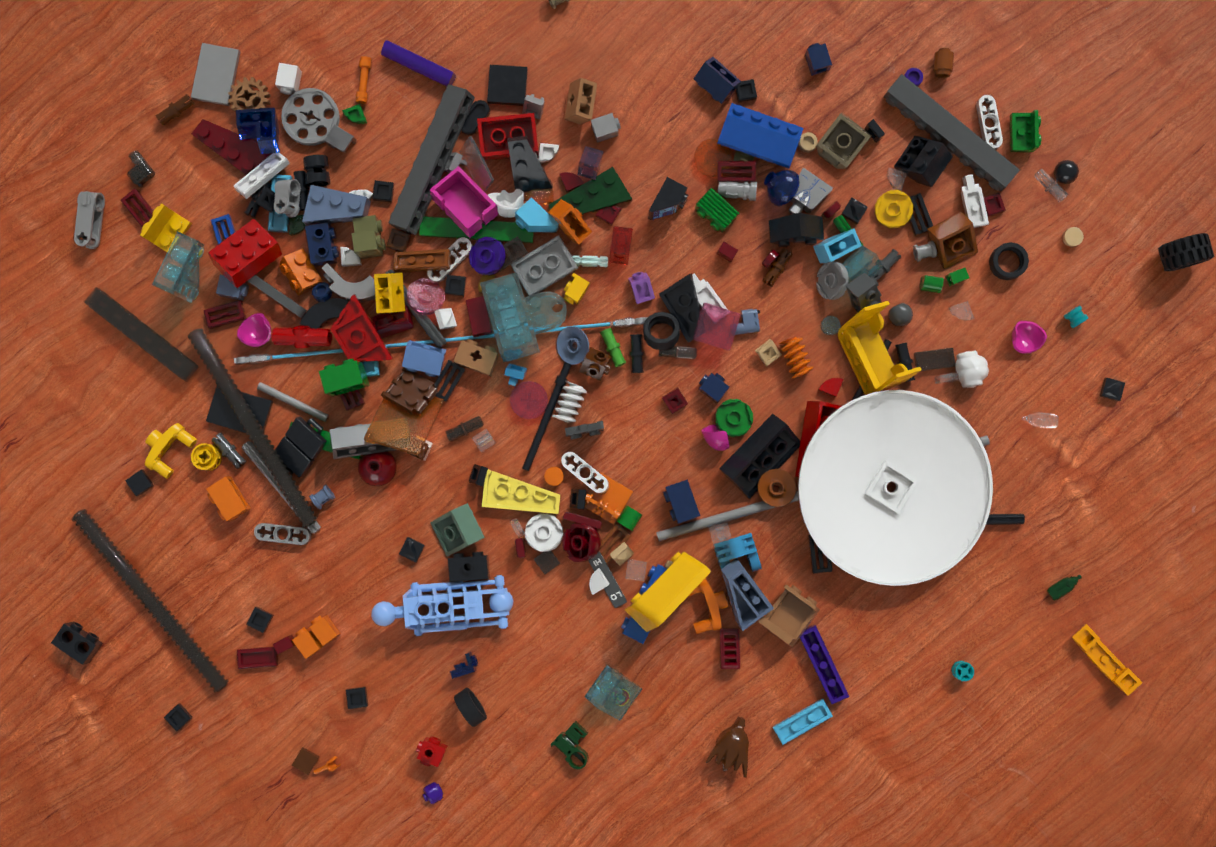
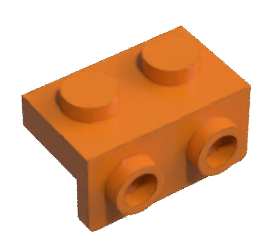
(299, 271)

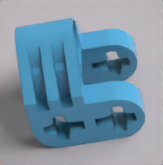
(736, 548)

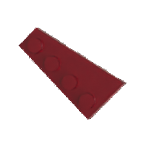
(240, 153)

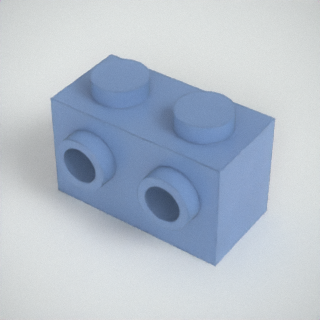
(423, 358)

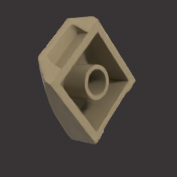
(842, 142)

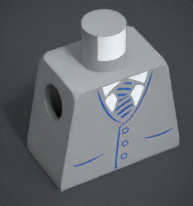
(810, 193)

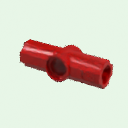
(301, 336)

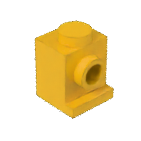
(576, 289)

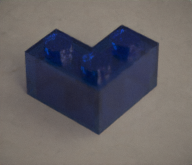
(261, 125)

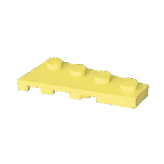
(514, 494)

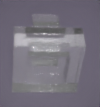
(720, 533)

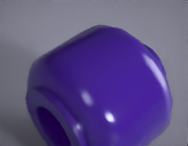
(432, 793)

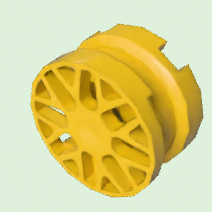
(206, 456)

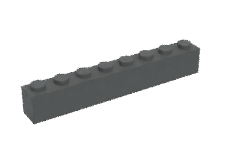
(954, 134)
(431, 159)

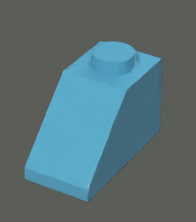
(535, 218)
(837, 246)

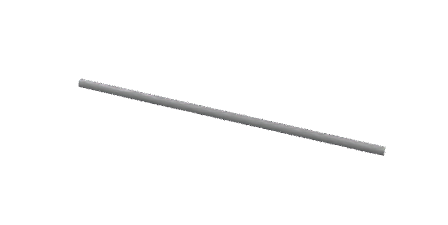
(731, 515)

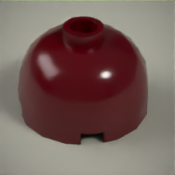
(581, 542)

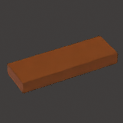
(422, 260)

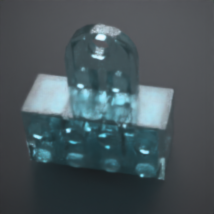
(519, 318)

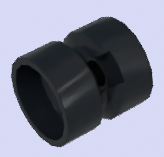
(316, 170)

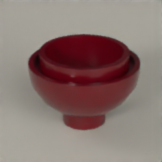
(385, 472)

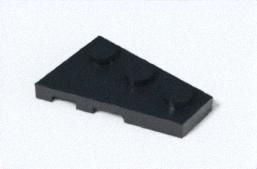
(526, 168)
(683, 305)

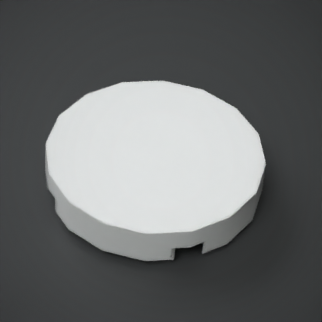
(544, 532)

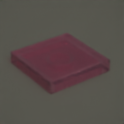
(716, 326)

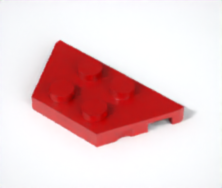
(358, 335)

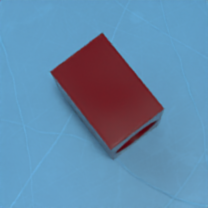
(727, 251)
(284, 644)

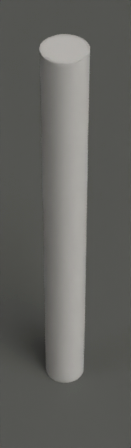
(293, 402)

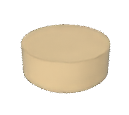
(807, 142)
(1072, 237)

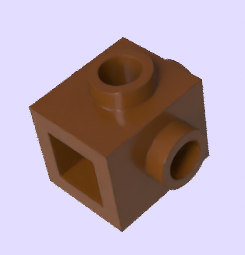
(596, 364)

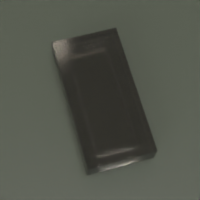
(935, 359)

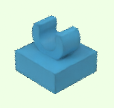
(515, 373)

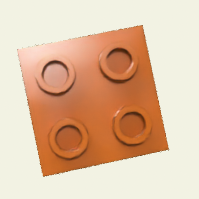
(608, 504)

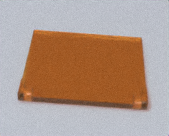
(400, 429)

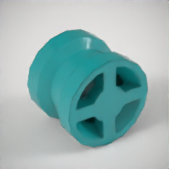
(1076, 316)
(965, 673)

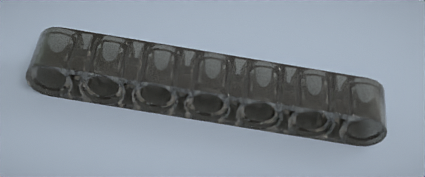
(141, 334)

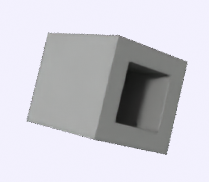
(605, 127)

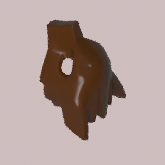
(732, 747)

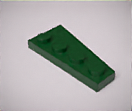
(597, 194)

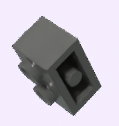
(863, 292)

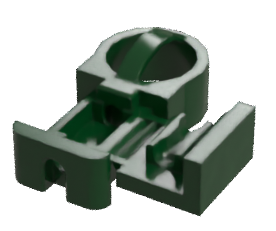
(567, 743)

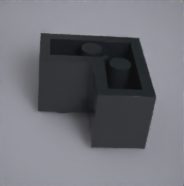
(796, 229)

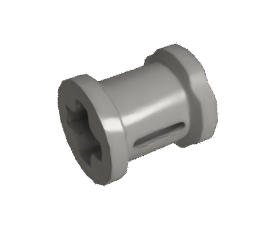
(924, 251)

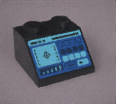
(669, 199)

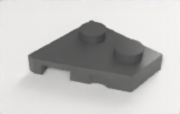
(577, 431)

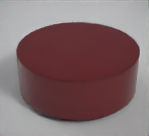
(832, 209)
(770, 258)

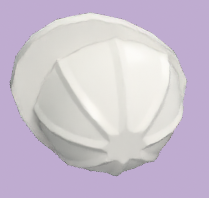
(507, 202)

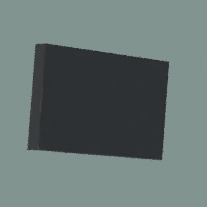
(221, 413)

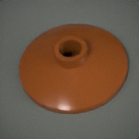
(780, 479)

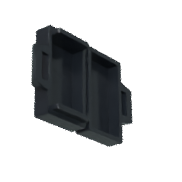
(301, 446)

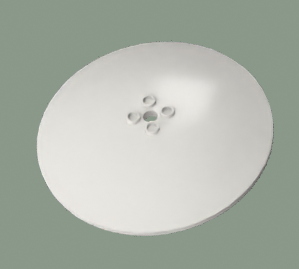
(938, 495)

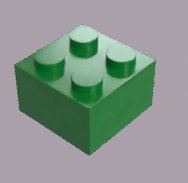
(344, 377)

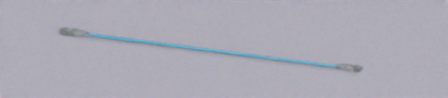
(256, 358)

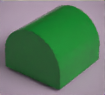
(931, 284)
(629, 518)

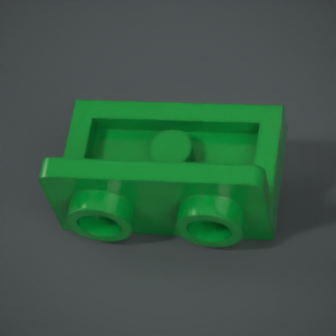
(1025, 131)

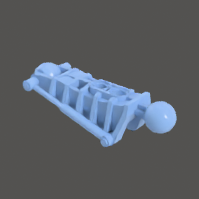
(500, 603)

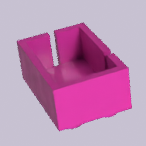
(464, 201)

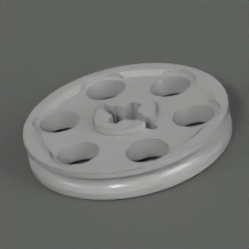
(308, 108)

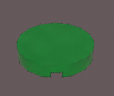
(734, 417)

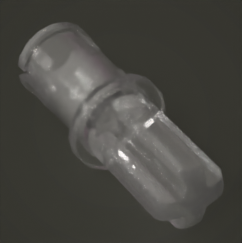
(1051, 185)

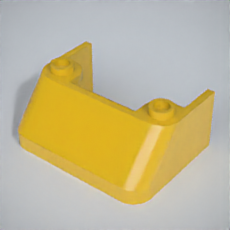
(868, 353)
(667, 591)

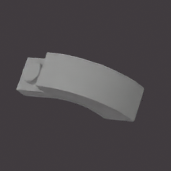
(364, 290)

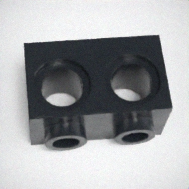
(75, 647)

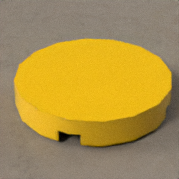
(894, 209)

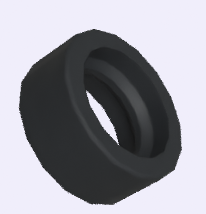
(1021, 253)
(658, 318)
(470, 707)

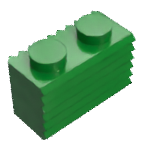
(716, 210)

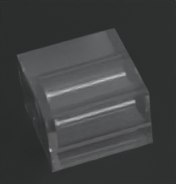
(484, 440)

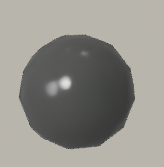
(900, 314)

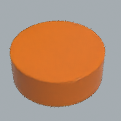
(554, 476)

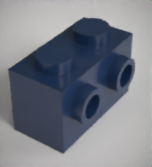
(716, 80)
(321, 244)
(682, 501)

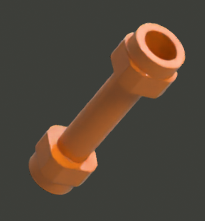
(365, 64)

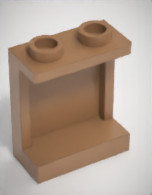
(790, 615)

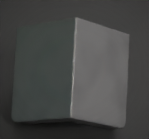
(339, 139)

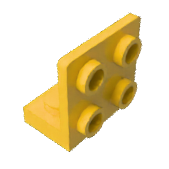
(164, 227)

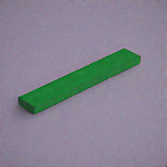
(496, 229)

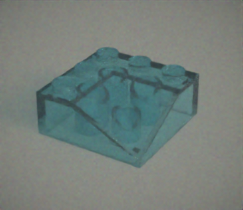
(181, 268)

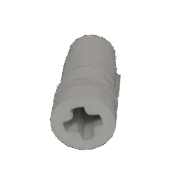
(735, 189)

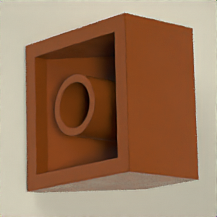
(953, 239)

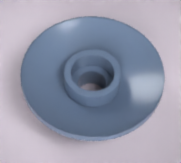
(567, 345)

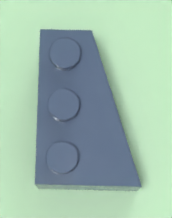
(333, 206)
(745, 596)

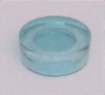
(830, 325)

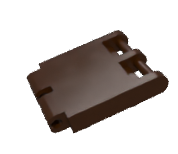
(410, 392)

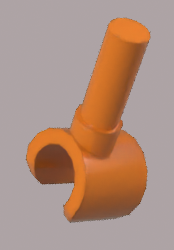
(330, 765)

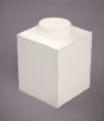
(288, 78)

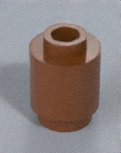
(943, 63)

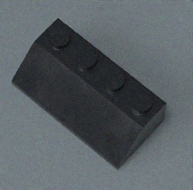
(763, 451)

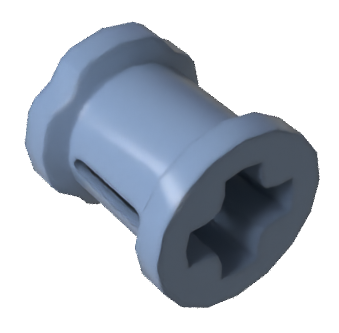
(322, 497)

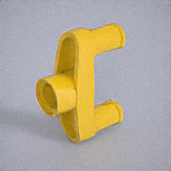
(160, 444)

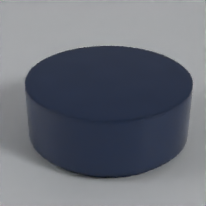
(321, 292)

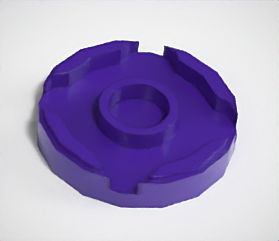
(487, 256)

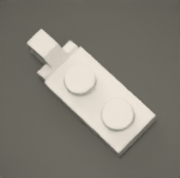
(973, 202)
(706, 293)

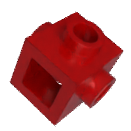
(438, 750)

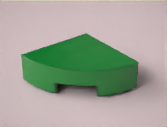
(355, 114)

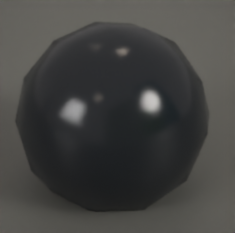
(1066, 171)

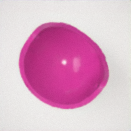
(255, 330)
(1028, 337)
(715, 438)

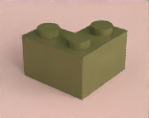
(367, 237)

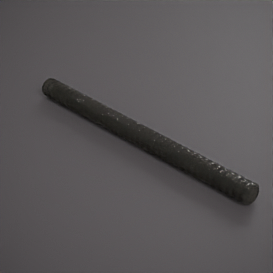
(252, 427)
(149, 599)

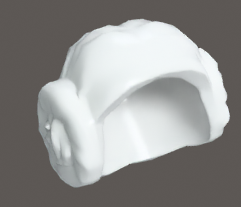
(971, 369)

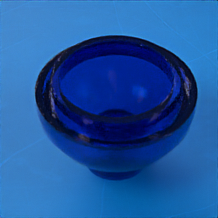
(781, 186)

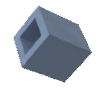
(227, 289)

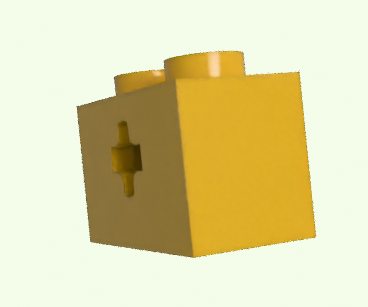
(389, 292)

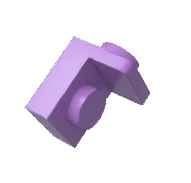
(641, 287)

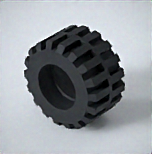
(1186, 252)

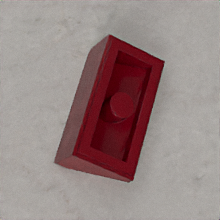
(393, 323)

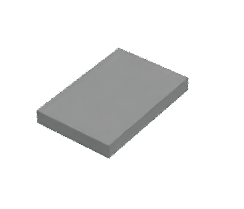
(215, 74)
(544, 266)

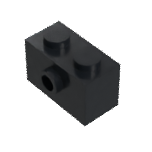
(469, 567)

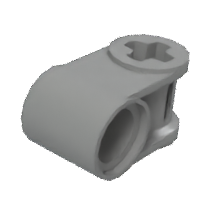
(287, 195)

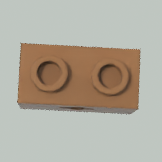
(580, 101)
(484, 365)

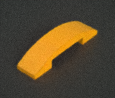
(1105, 660)

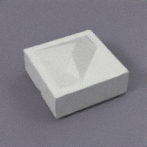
(445, 318)

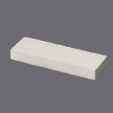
(261, 174)

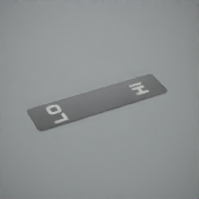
(613, 589)

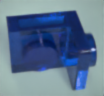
(463, 669)

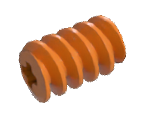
(796, 357)

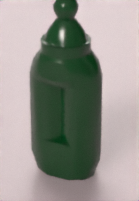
(1063, 587)

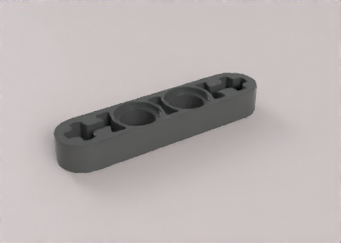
(278, 296)

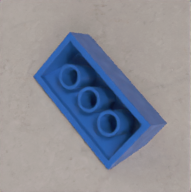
(760, 135)

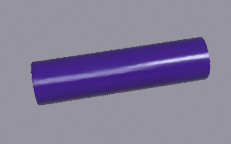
(418, 63)
(823, 665)

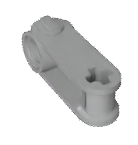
(89, 219)

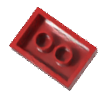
(495, 131)
(245, 253)

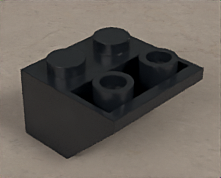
(924, 160)

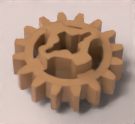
(244, 90)

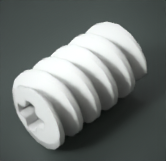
(570, 402)

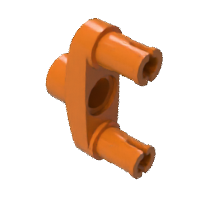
(715, 602)

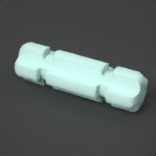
(591, 261)

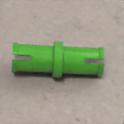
(613, 347)

